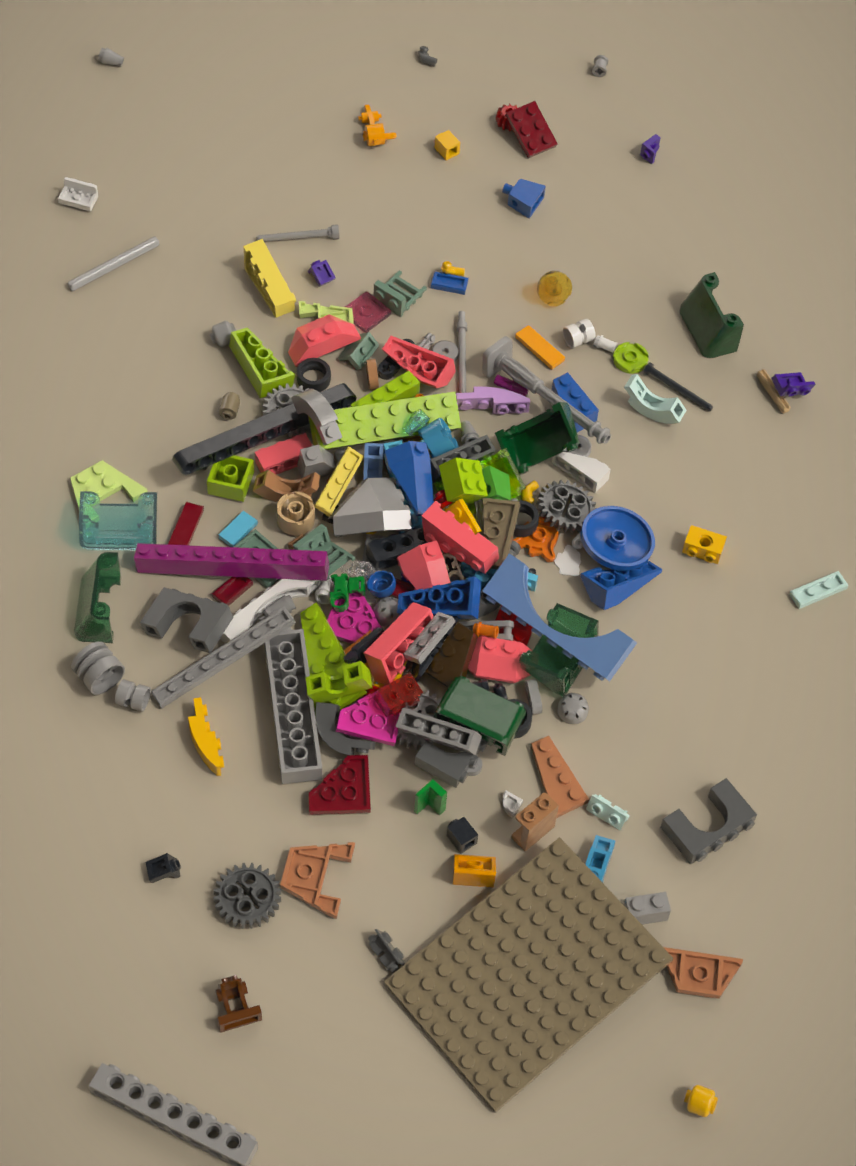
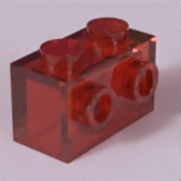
(398, 695)

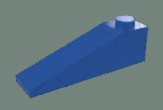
(413, 472)
(613, 586)

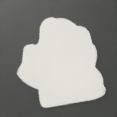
(568, 561)

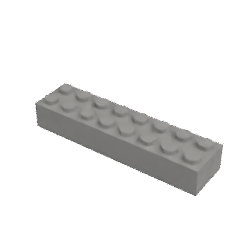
(293, 708)

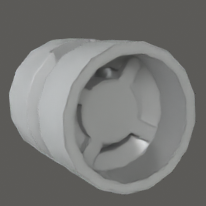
(132, 695)

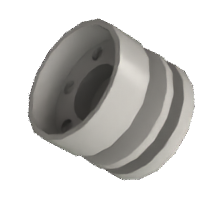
(98, 668)

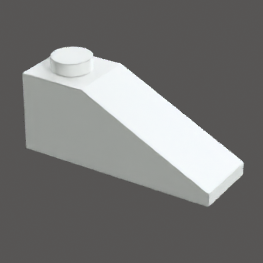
(584, 469)

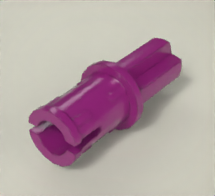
(510, 385)

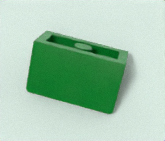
(432, 795)

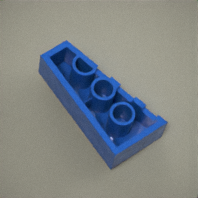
(452, 599)

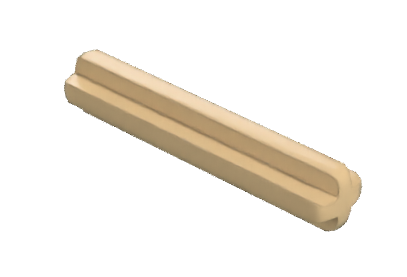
(768, 384)

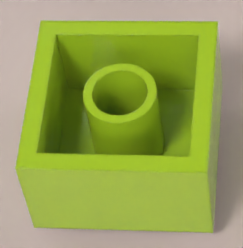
(231, 478)
(463, 480)

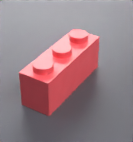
(281, 455)

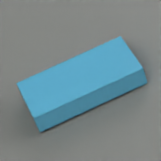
(238, 529)

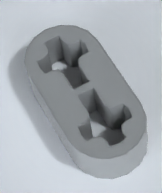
(533, 696)

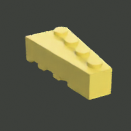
(267, 278)

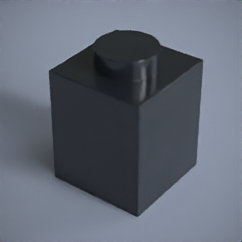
(462, 834)

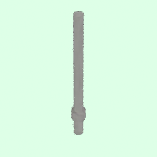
(462, 329)

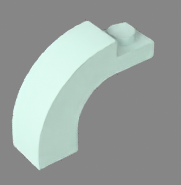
(652, 406)

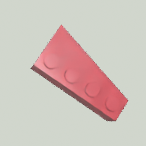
(458, 539)
(386, 654)

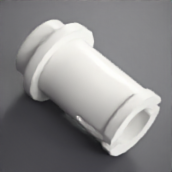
(605, 343)

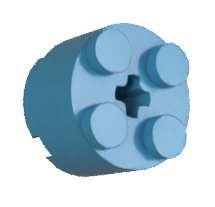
(438, 437)

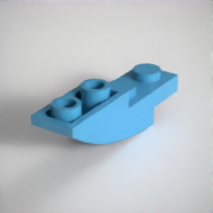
(600, 856)

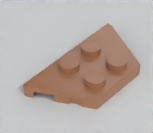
(701, 972)

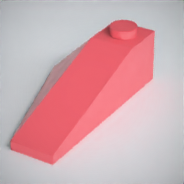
(424, 364)
(424, 566)

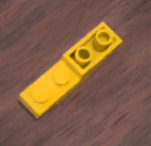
(204, 739)

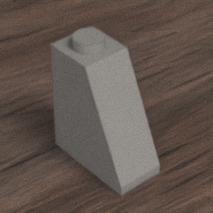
(315, 460)

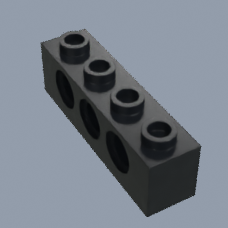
(394, 544)

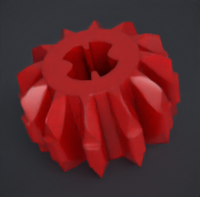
(501, 118)

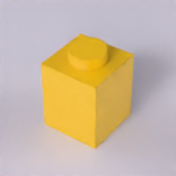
(447, 145)

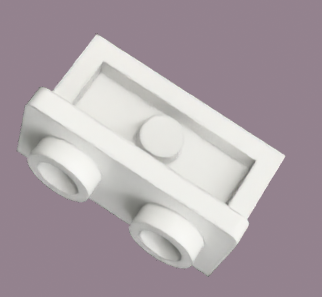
(78, 194)

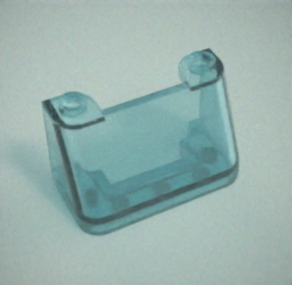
(117, 524)

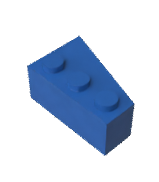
(571, 392)

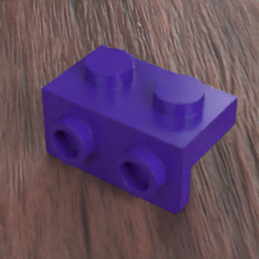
(792, 384)

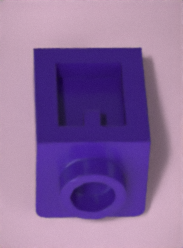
(649, 148)
(322, 272)

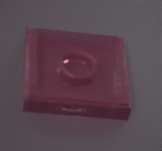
(368, 311)

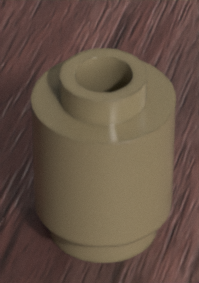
(229, 406)

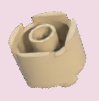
(295, 513)

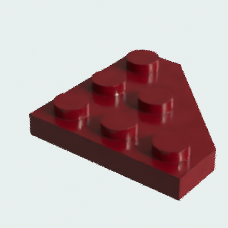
(343, 789)

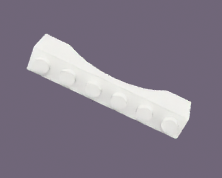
(248, 616)

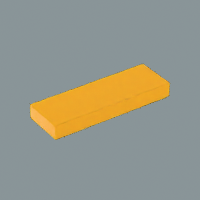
(540, 347)

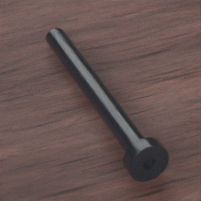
(676, 386)

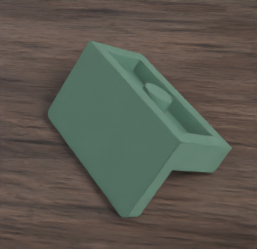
(360, 350)

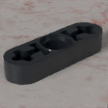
(394, 366)

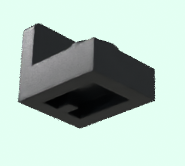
(163, 867)

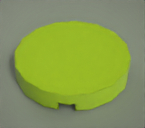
(630, 357)

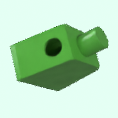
(497, 483)

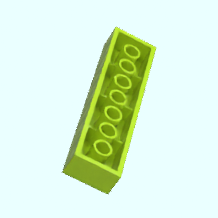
(386, 419)

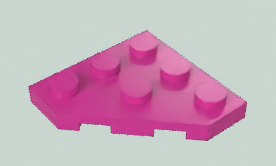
(355, 620)
(368, 722)

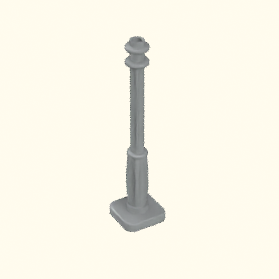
(499, 358)

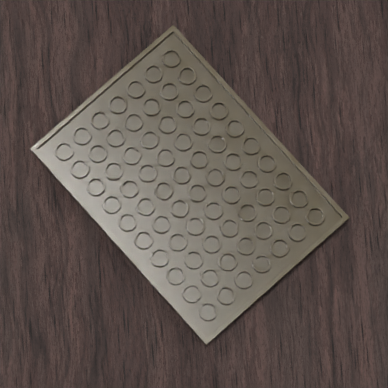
(527, 973)

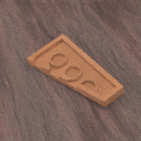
(557, 777)

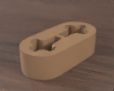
(372, 374)

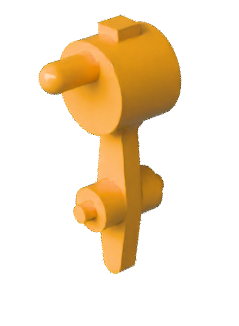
(374, 133)

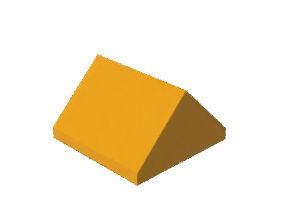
(474, 870)

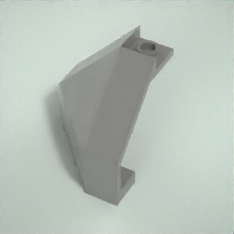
(372, 508)

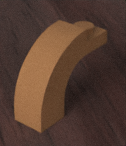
(274, 487)

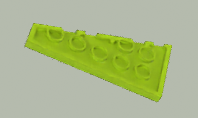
(324, 651)

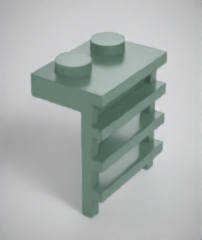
(395, 297)
(320, 541)

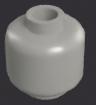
(222, 333)

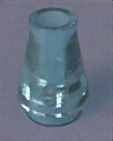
(416, 422)

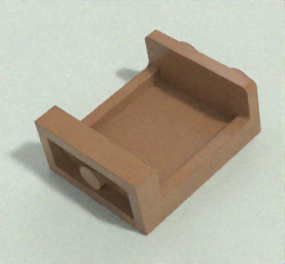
(536, 821)

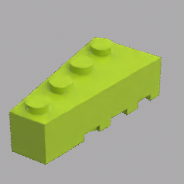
(259, 363)

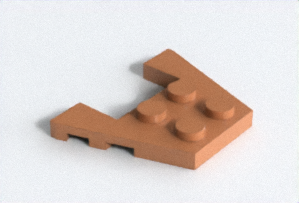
(306, 874)

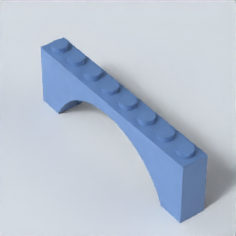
(600, 653)

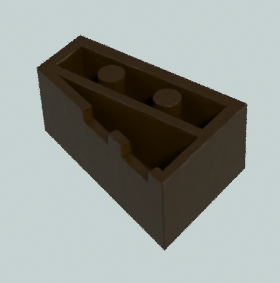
(453, 656)

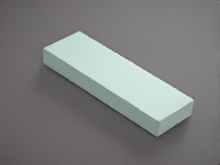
(818, 590)

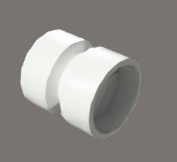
(579, 333)

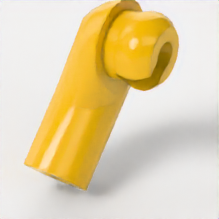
(447, 268)

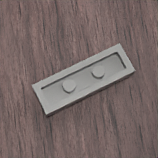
(429, 638)

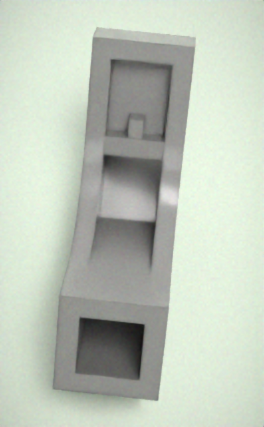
(321, 413)

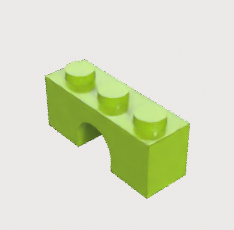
(354, 679)

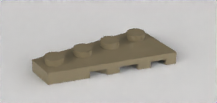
(499, 525)

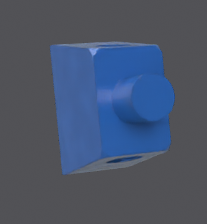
(524, 196)

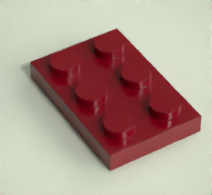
(531, 129)

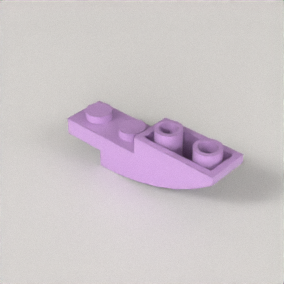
(498, 399)

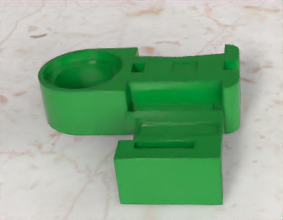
(342, 587)

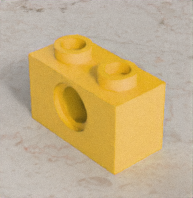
(713, 541)

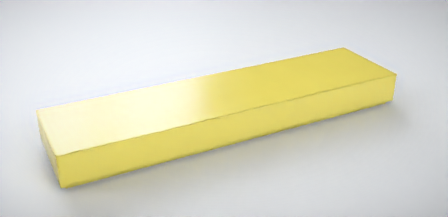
(338, 481)

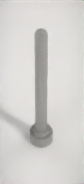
(332, 231)

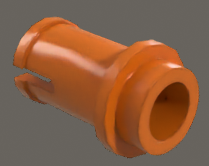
(485, 630)

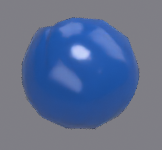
(381, 584)

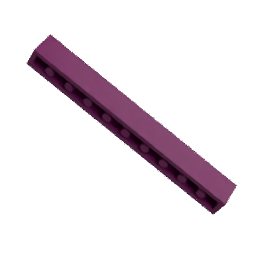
(232, 561)

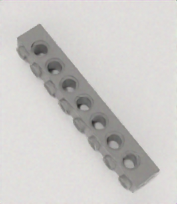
(159, 1117)

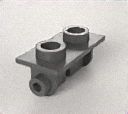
(392, 955)

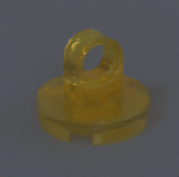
(554, 288)

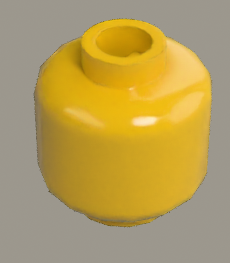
(701, 1100)

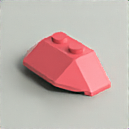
(321, 338)
(498, 660)

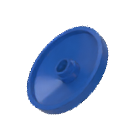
(617, 538)

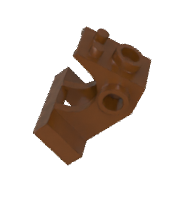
(231, 989)

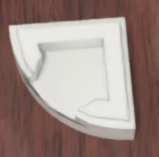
(511, 803)

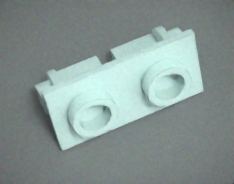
(602, 808)

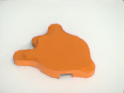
(541, 541)

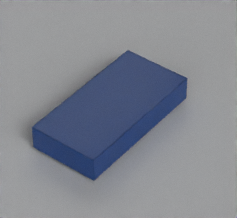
(449, 283)

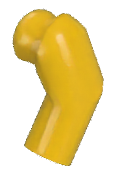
(528, 492)

